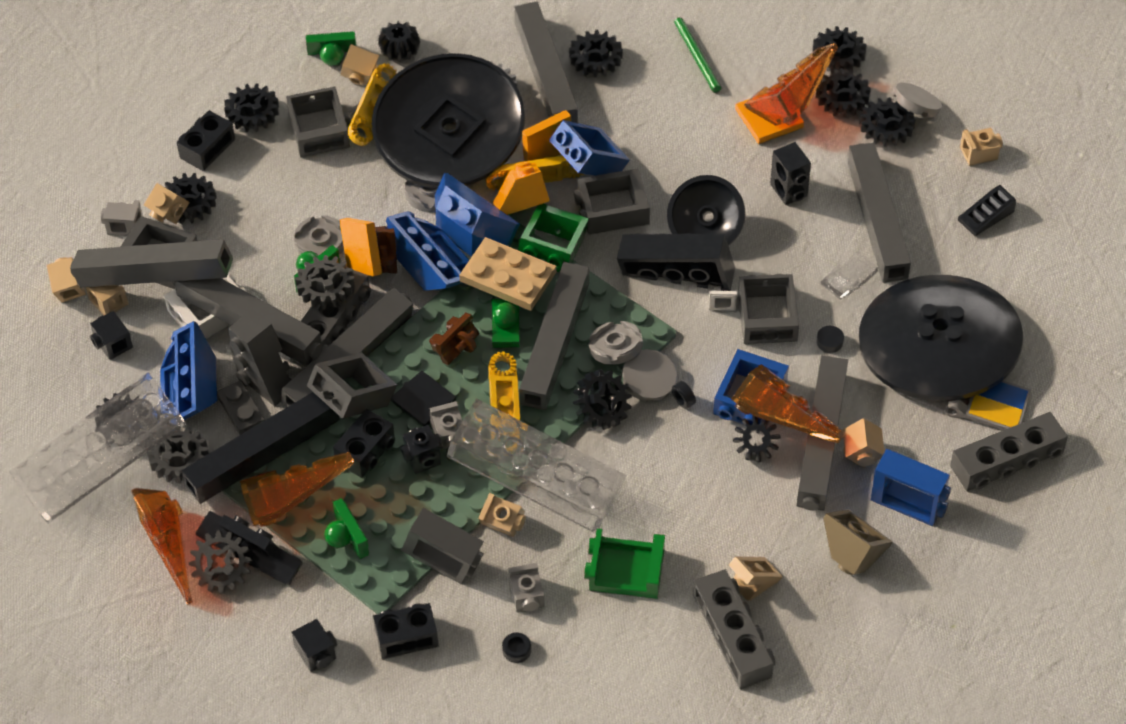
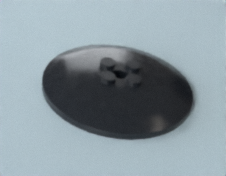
(442, 91)
(937, 365)

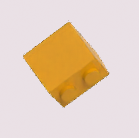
(521, 189)

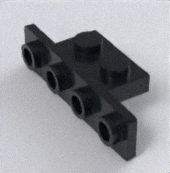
(263, 551)

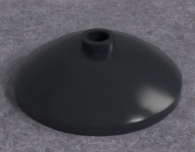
(704, 196)

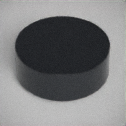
(830, 339)
(683, 394)
(516, 647)

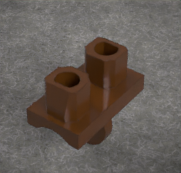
(387, 249)
(458, 337)

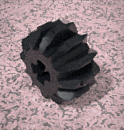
(399, 41)
(747, 437)

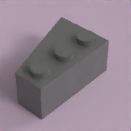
(258, 357)

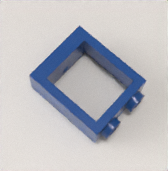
(590, 149)
(743, 364)
(904, 498)

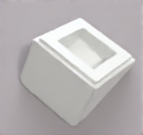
(722, 300)

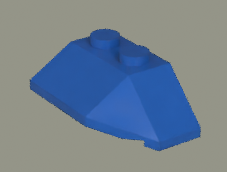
(469, 217)
(426, 252)
(189, 371)

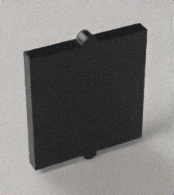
(420, 395)

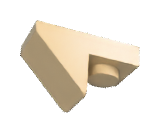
(754, 575)

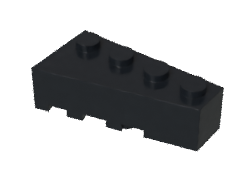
(678, 258)

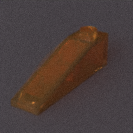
(794, 90)
(767, 397)
(273, 495)
(163, 526)

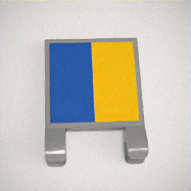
(997, 407)

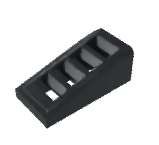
(999, 199)

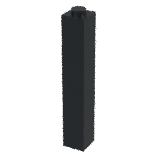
(258, 447)

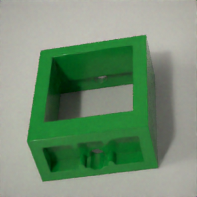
(557, 223)

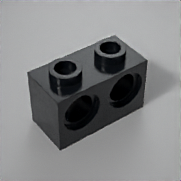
(206, 140)
(790, 173)
(360, 440)
(407, 636)

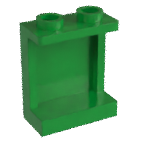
(625, 565)

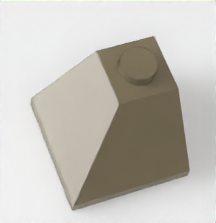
(853, 541)

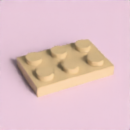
(508, 273)

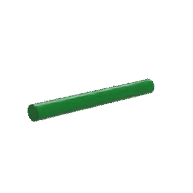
(697, 55)

